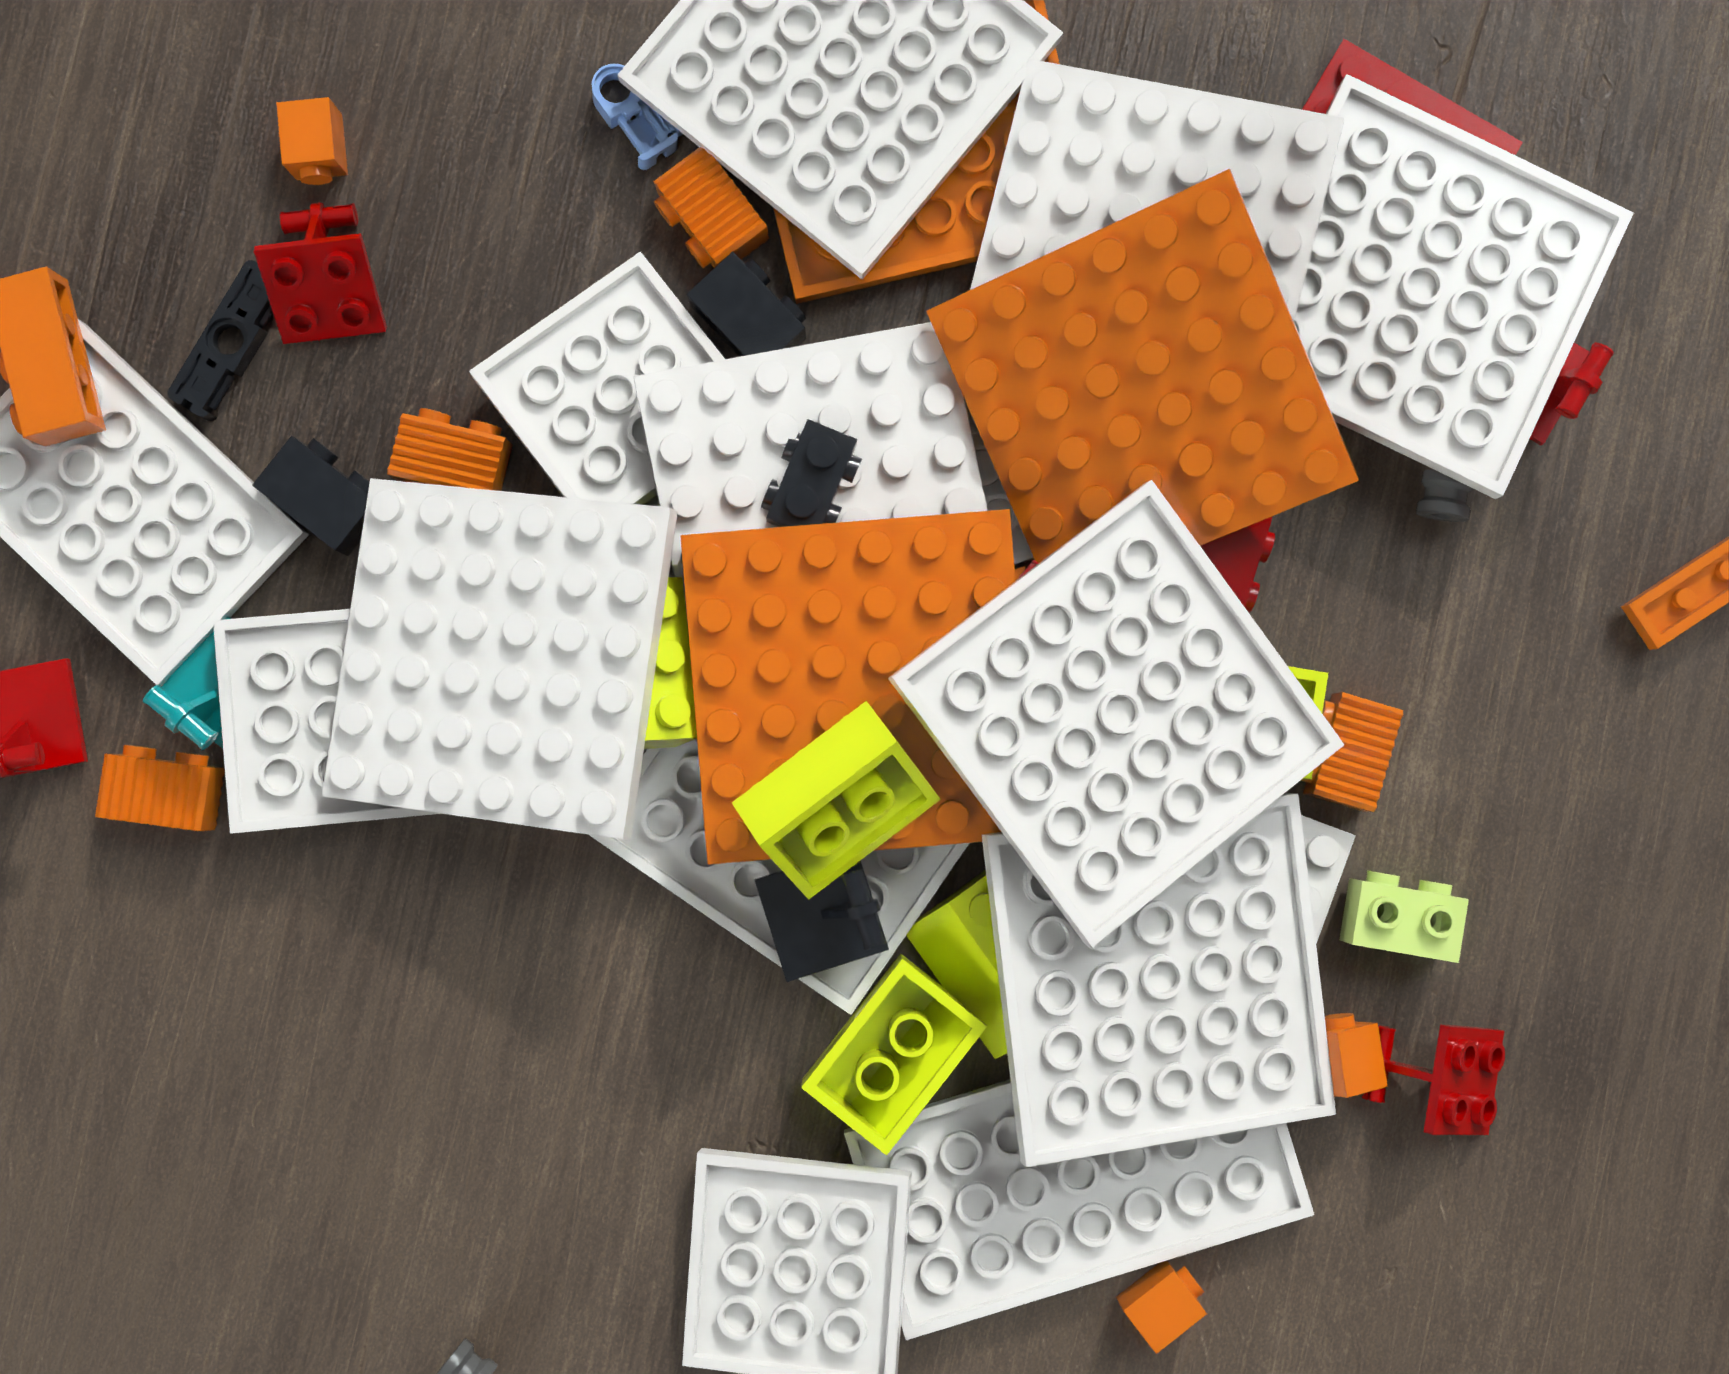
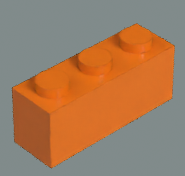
(46, 359)

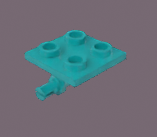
(192, 697)

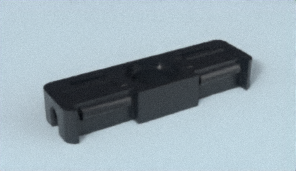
(207, 371)

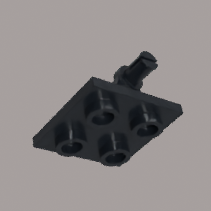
(827, 929)

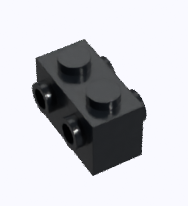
(813, 476)

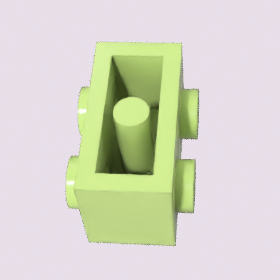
(1408, 920)

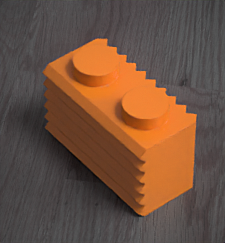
(709, 209)
(449, 455)
(1358, 768)
(160, 791)

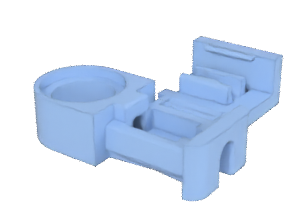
(646, 132)

